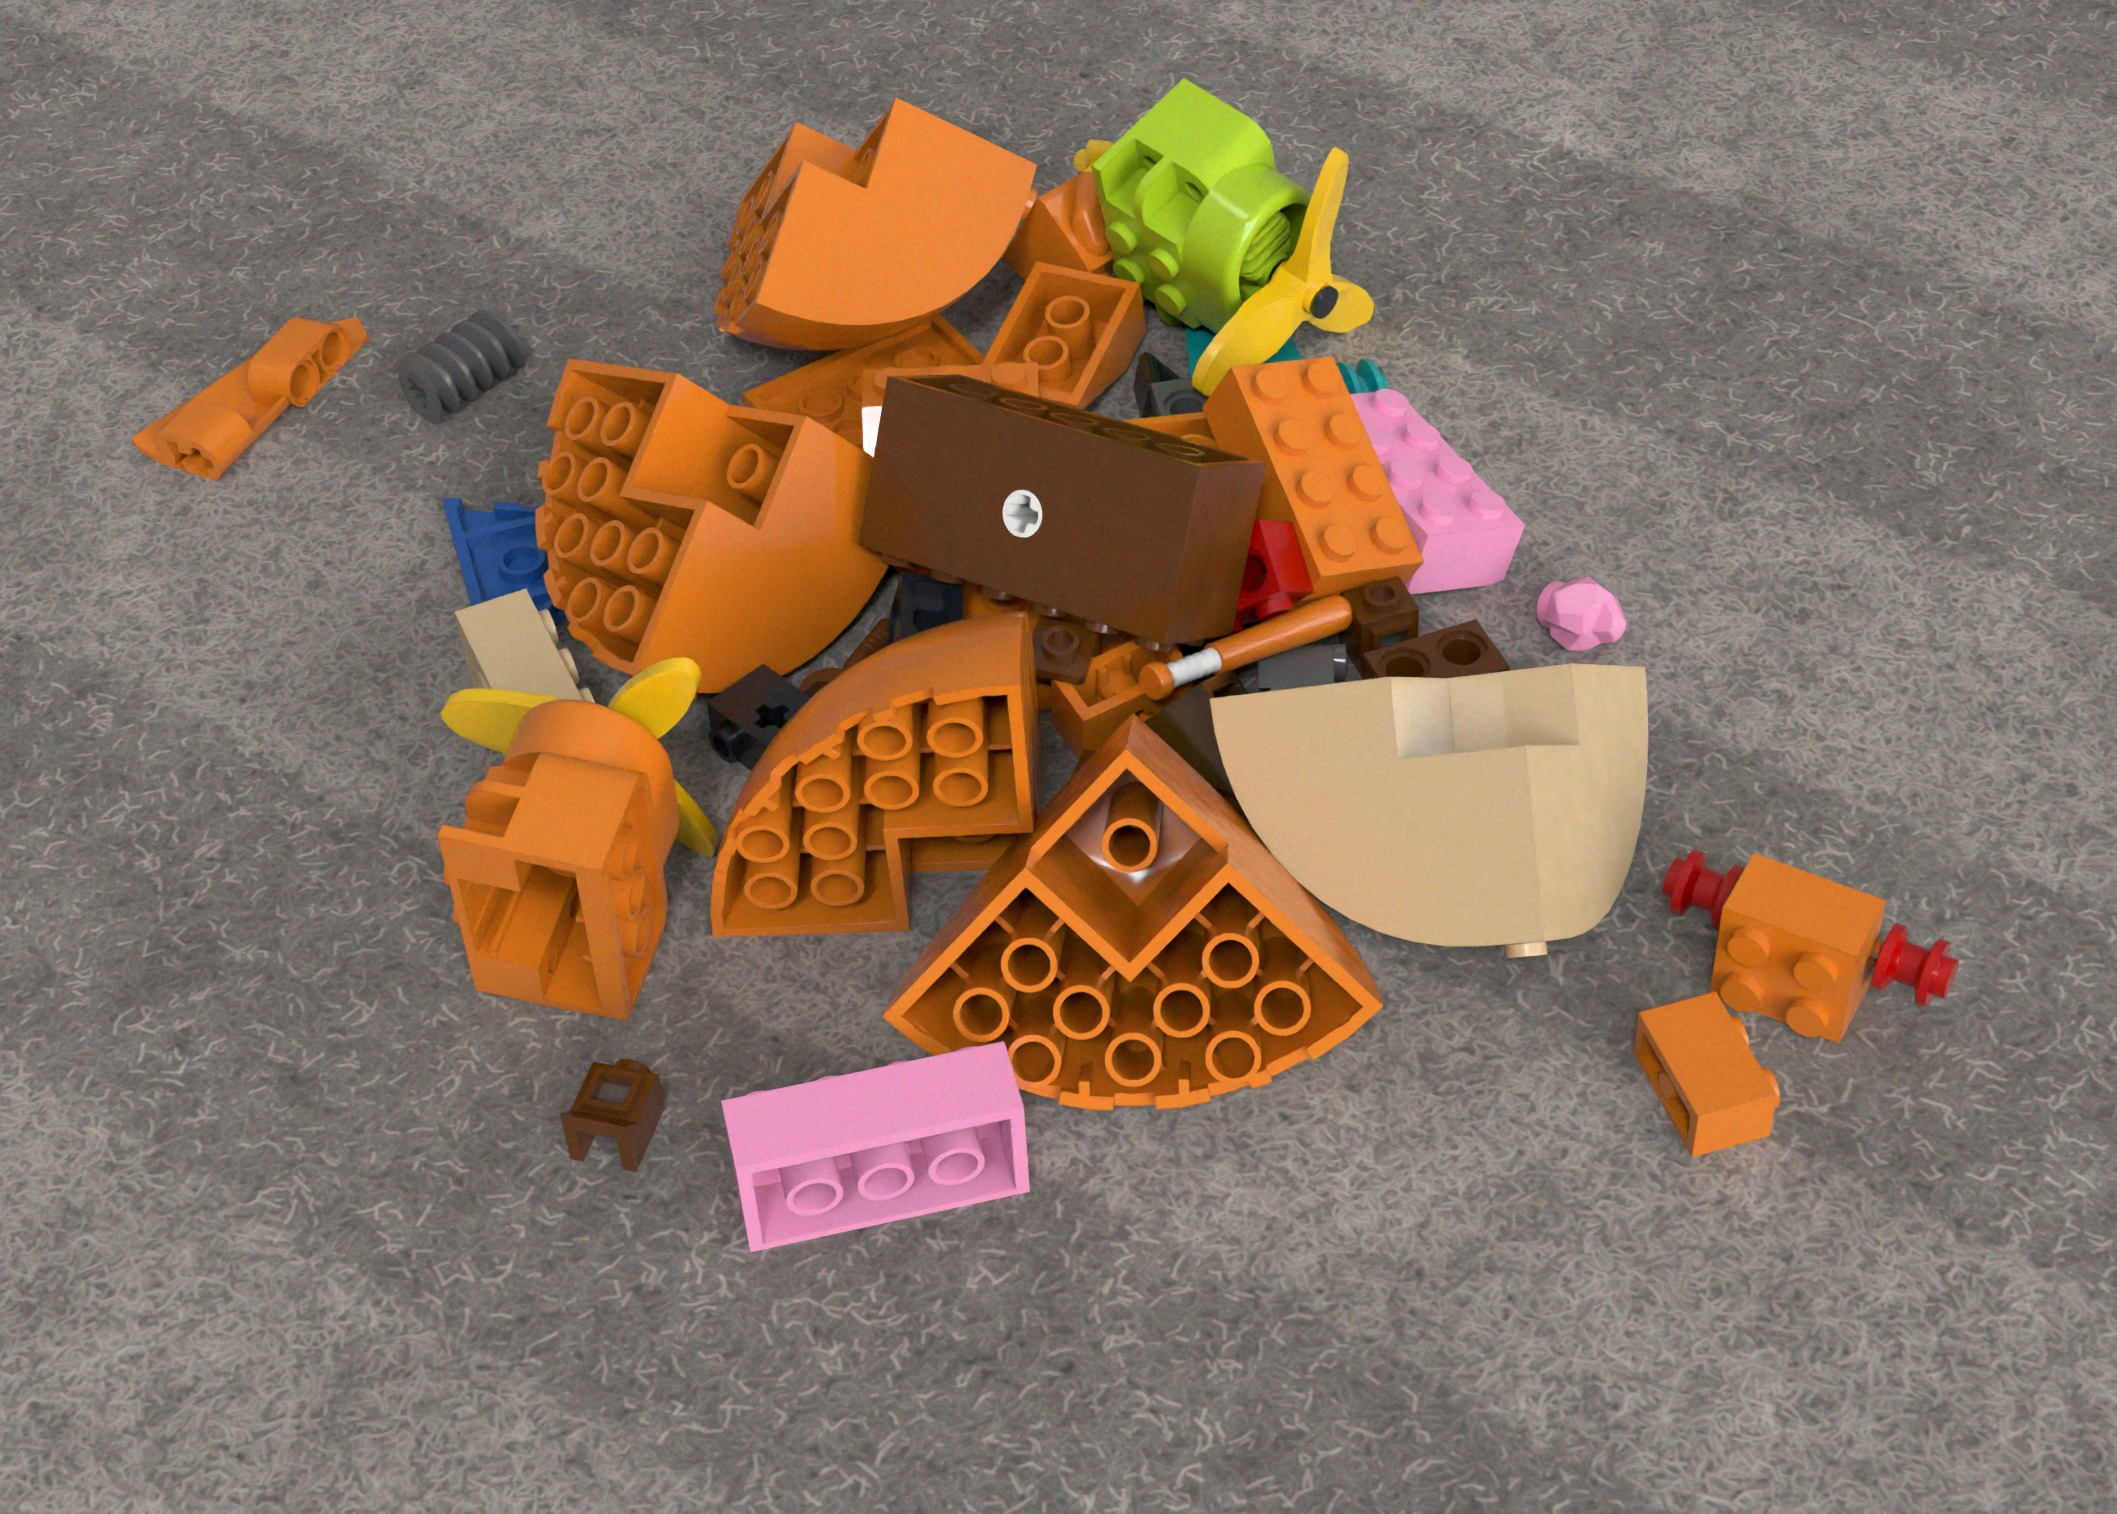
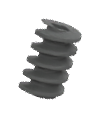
(459, 364)

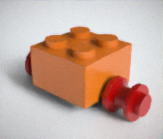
(1802, 943)

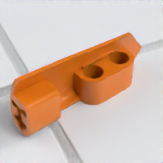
(235, 410)

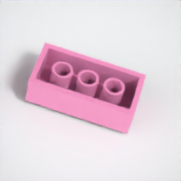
(1451, 512)
(877, 1145)

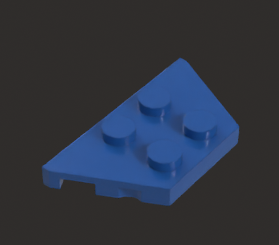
(500, 553)

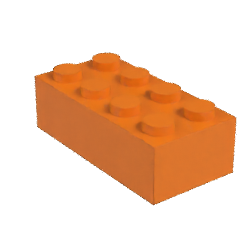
(1316, 471)

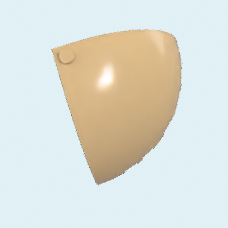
(1450, 801)

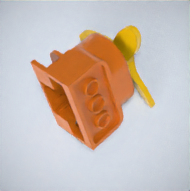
(571, 839)

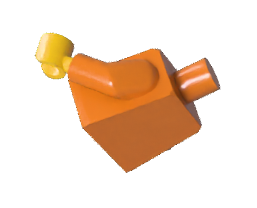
(1066, 224)

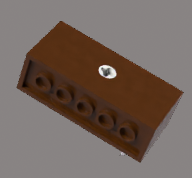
(1061, 509)

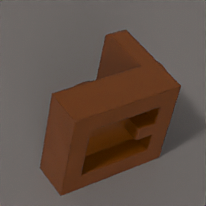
(1063, 651)

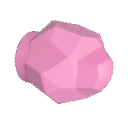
(1580, 614)

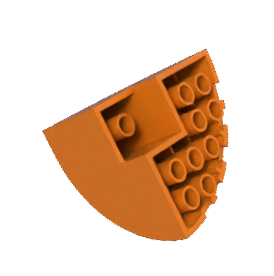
(870, 238)
(699, 526)
(884, 774)
(1138, 947)

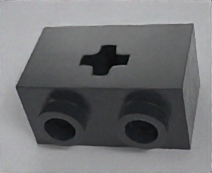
(751, 715)

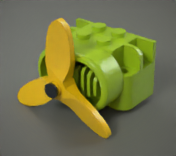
(1222, 232)

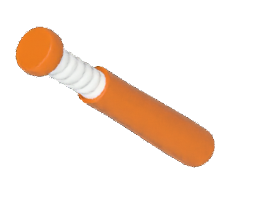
(1253, 644)

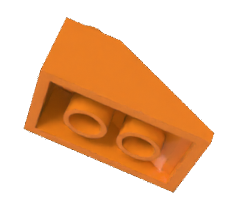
(1075, 328)

